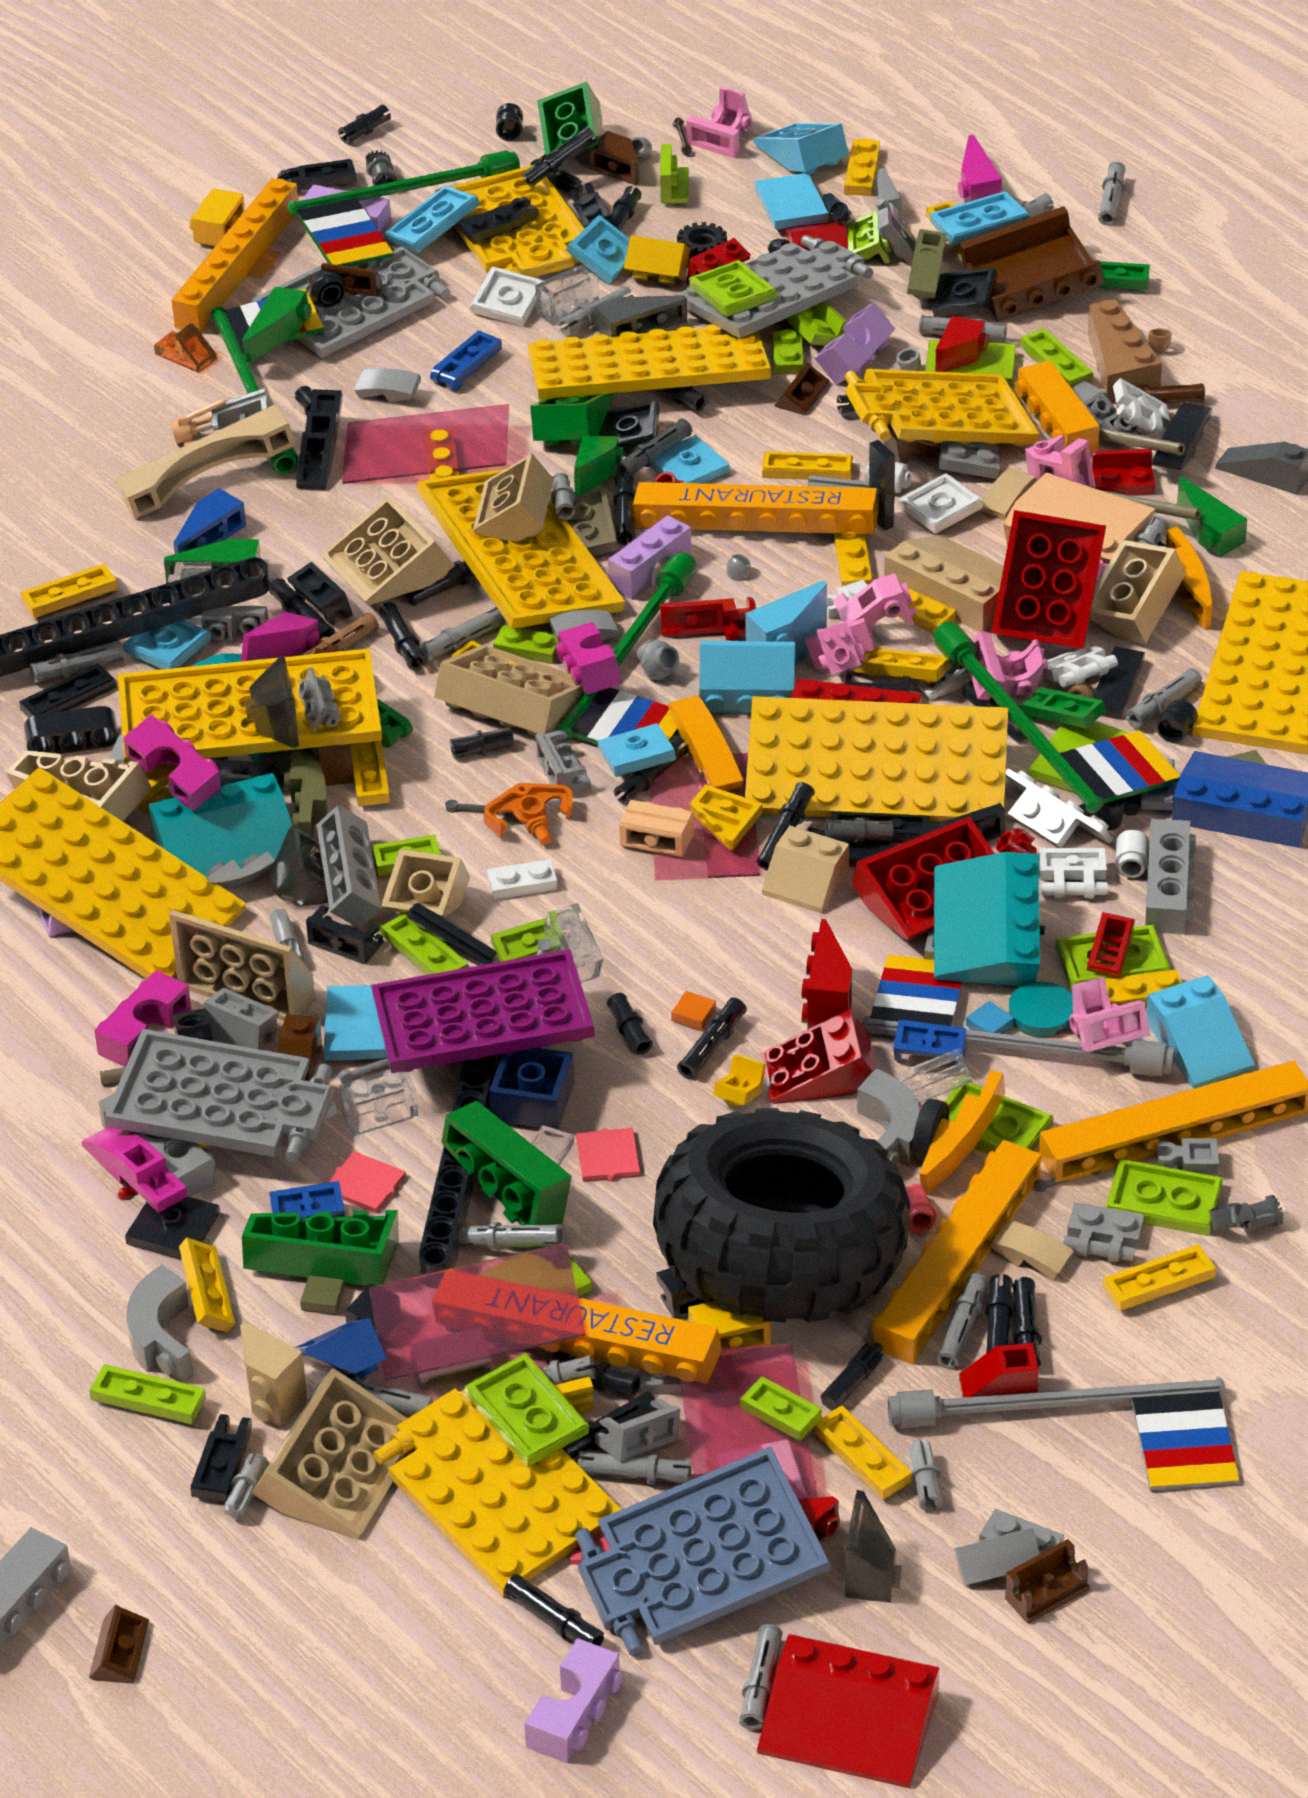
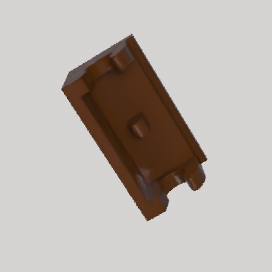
(1046, 1582)

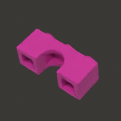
(587, 659)
(157, 744)
(150, 1003)

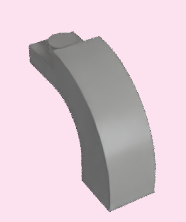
(893, 1107)
(150, 1307)

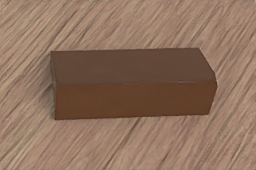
(357, 279)
(802, 390)
(119, 1646)

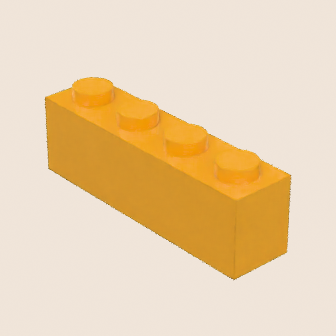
(1056, 404)

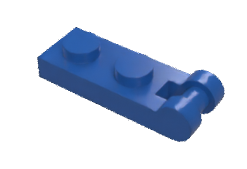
(465, 360)

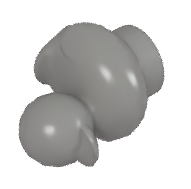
(657, 659)

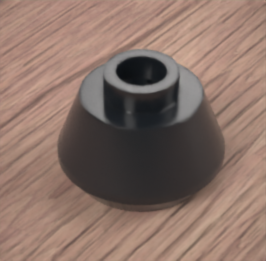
(326, 289)

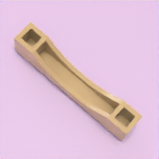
(254, 436)

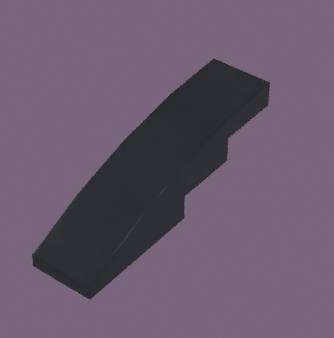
(1184, 428)
(319, 439)

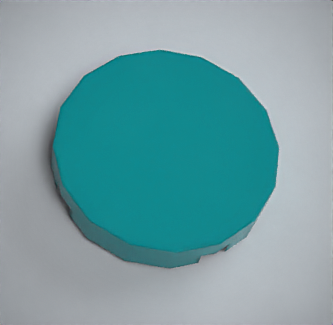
(1041, 1008)

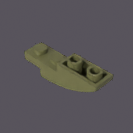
(926, 264)
(307, 788)

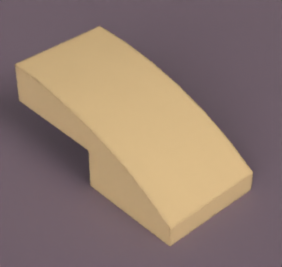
(1005, 492)
(1037, 1248)

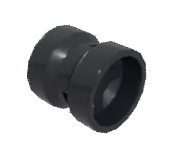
(509, 122)
(1177, 721)

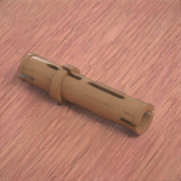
(362, 626)

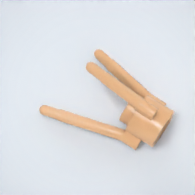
(185, 426)

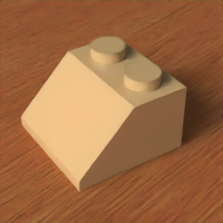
(806, 869)
(426, 879)
(273, 1375)

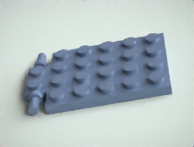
(700, 1551)

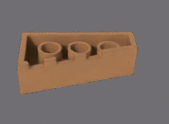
(1120, 348)

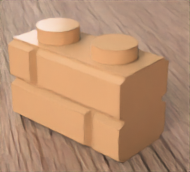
(656, 828)

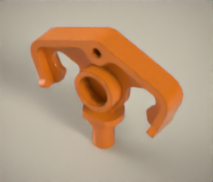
(528, 806)

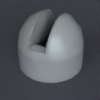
(641, 143)
(907, 354)
(738, 567)

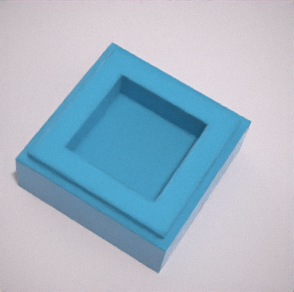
(990, 1019)

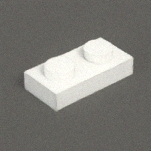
(522, 879)

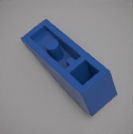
(211, 521)

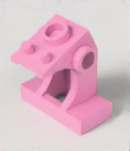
(728, 123)
(1057, 460)
(875, 603)
(840, 647)
(1015, 673)
(1105, 1023)

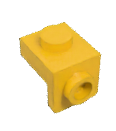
(742, 1082)

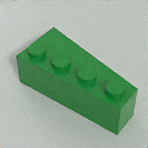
(323, 1246)

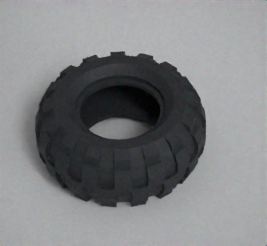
(781, 1215)

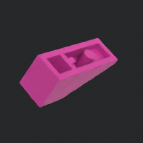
(977, 173)
(280, 637)

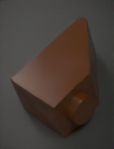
(615, 158)
(301, 1038)

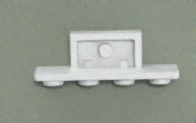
(1049, 816)

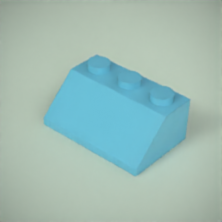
(743, 669)

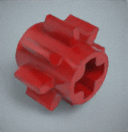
(1017, 842)

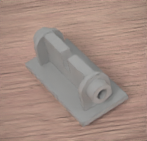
(318, 701)

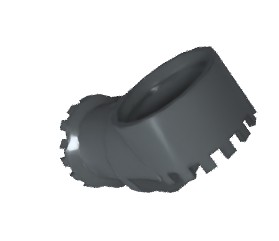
(380, 167)
(1249, 1216)

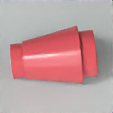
(921, 1209)

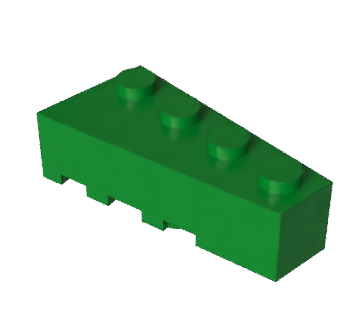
(507, 1166)

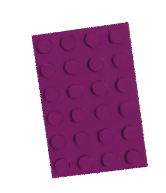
(482, 1011)

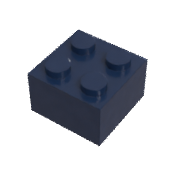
(532, 1087)

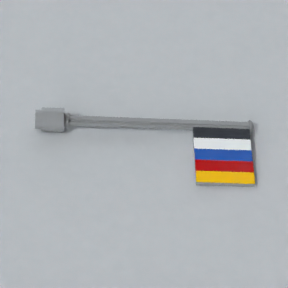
(912, 994)
(1177, 1424)

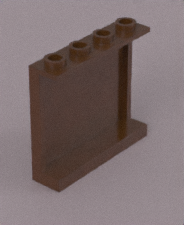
(1034, 263)

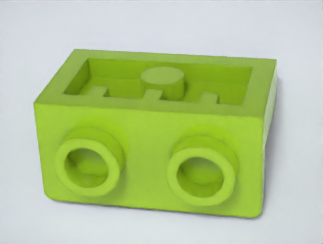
(673, 179)
(866, 240)
(818, 324)

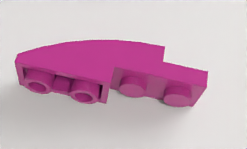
(138, 1163)

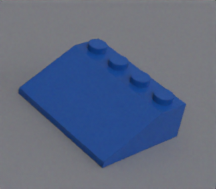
(1243, 799)

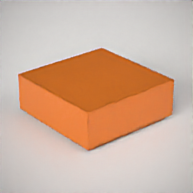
(693, 1010)

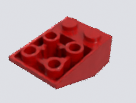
(830, 979)
(820, 1061)

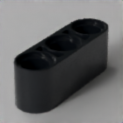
(71, 730)

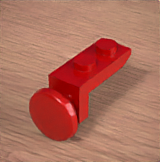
(705, 617)

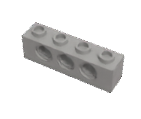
(348, 867)
(1168, 876)
(182, 1158)

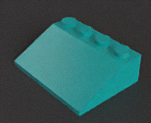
(228, 826)
(987, 919)

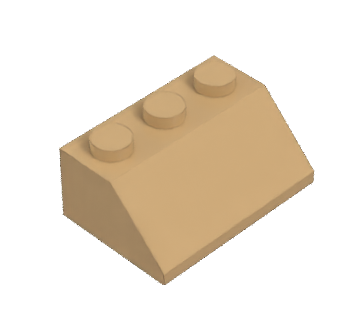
(514, 501)
(1136, 589)

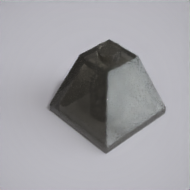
(274, 705)
(299, 870)
(869, 1556)

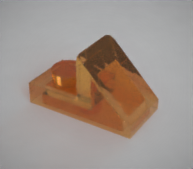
(186, 349)

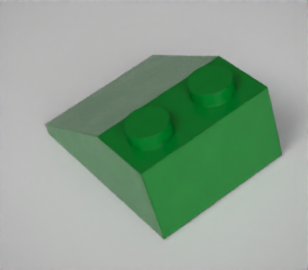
(567, 114)
(569, 418)

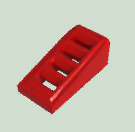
(1116, 925)

